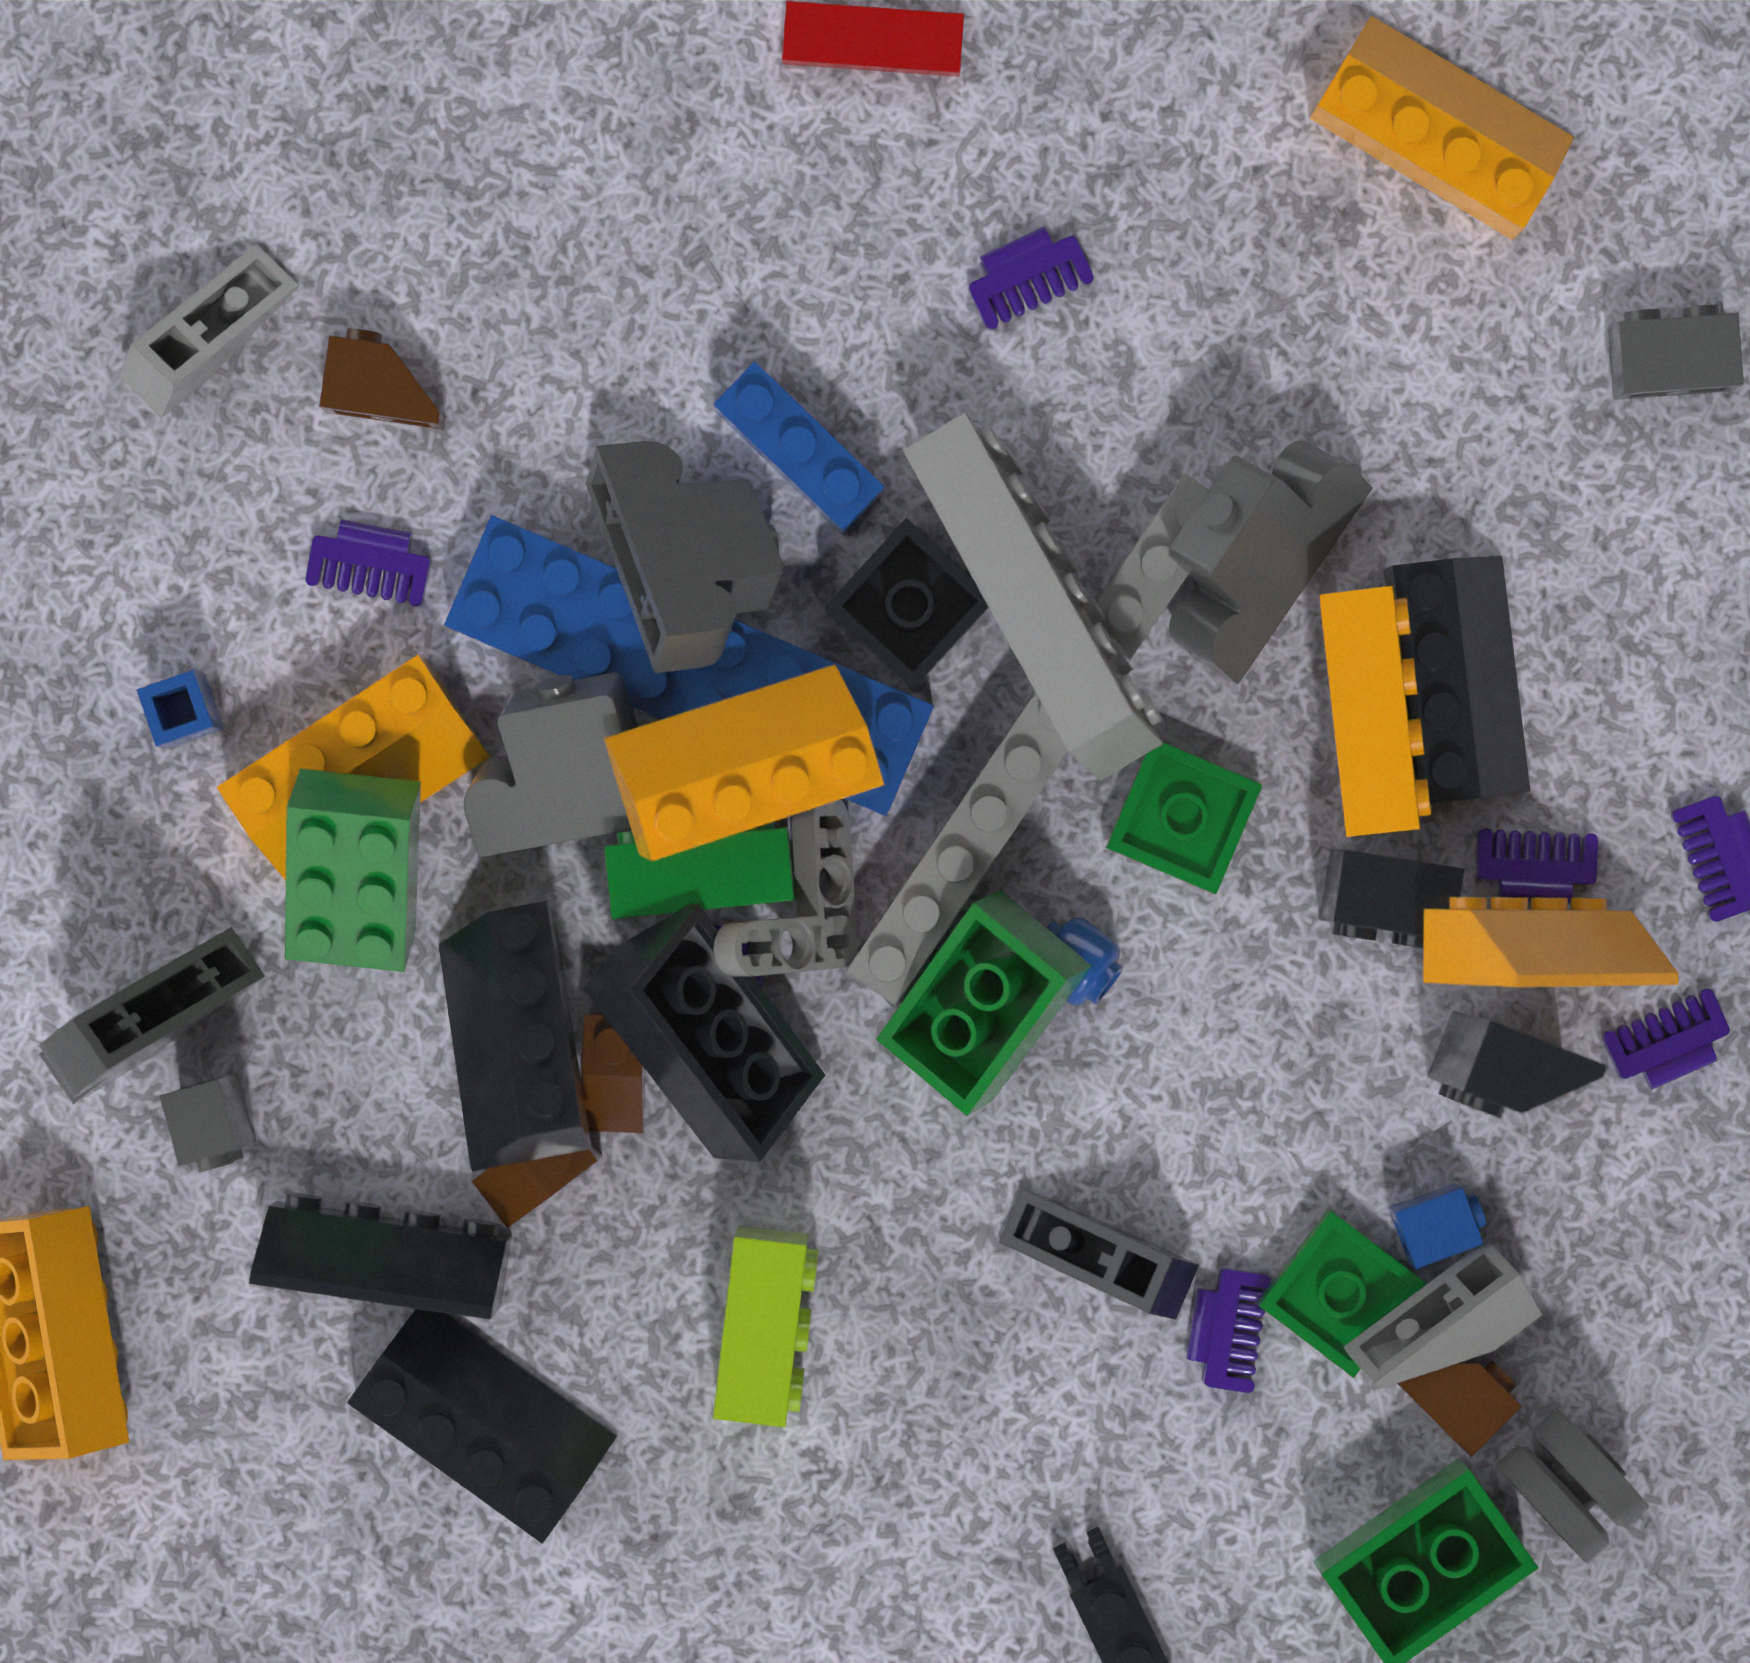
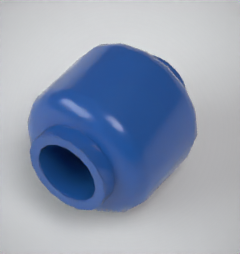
(1098, 951)

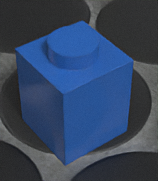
(180, 709)
(1438, 1224)

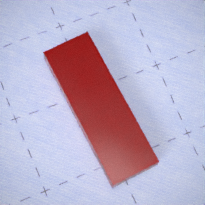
(873, 38)

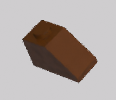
(374, 383)
(611, 1079)
(523, 1186)
(1466, 1401)

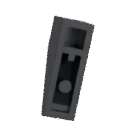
(1099, 1254)

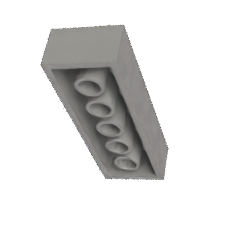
(1036, 596)

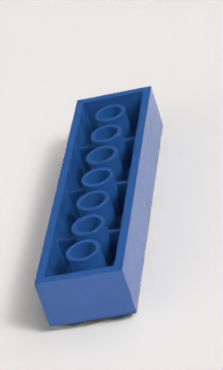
(577, 622)

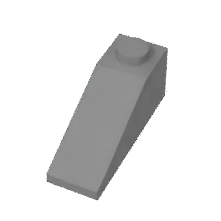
(205, 331)
(1448, 1321)

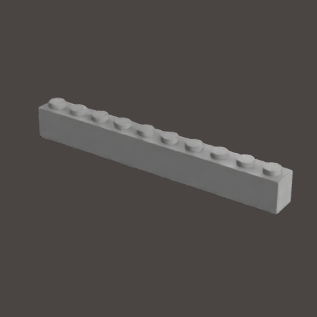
(1015, 771)

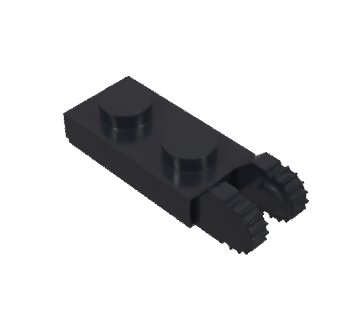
(1110, 1607)

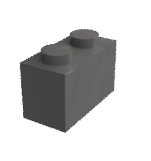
(1675, 354)
(208, 1122)

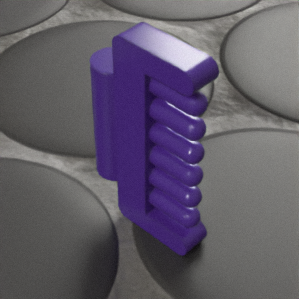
(1026, 260)
(374, 548)
(1730, 845)
(1538, 877)
(1676, 1054)
(1214, 1327)

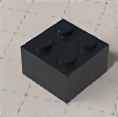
(908, 604)
(1385, 894)

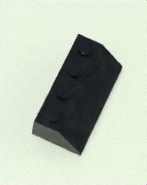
(1463, 677)
(705, 1036)
(513, 1038)
(1503, 1068)
(382, 1257)
(483, 1420)

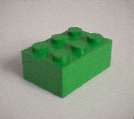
(351, 870)
(719, 874)
(983, 1002)
(1425, 1564)

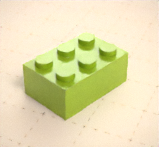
(764, 1327)

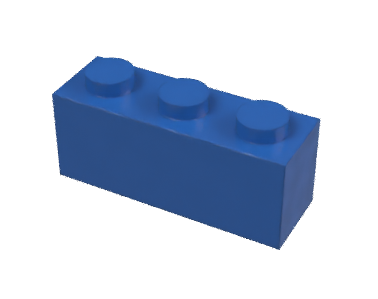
(798, 448)

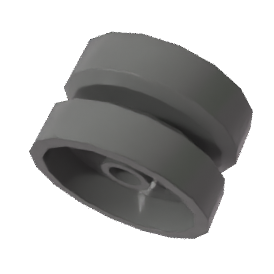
(1573, 1484)

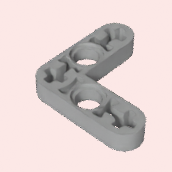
(810, 926)

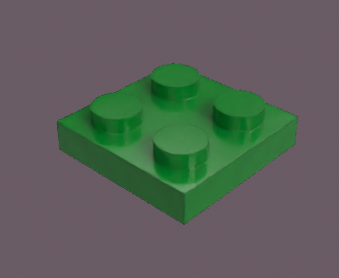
(1184, 817)
(1337, 1288)

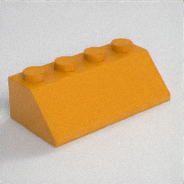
(1443, 128)
(1371, 711)
(390, 730)
(742, 762)
(1540, 944)
(56, 1340)

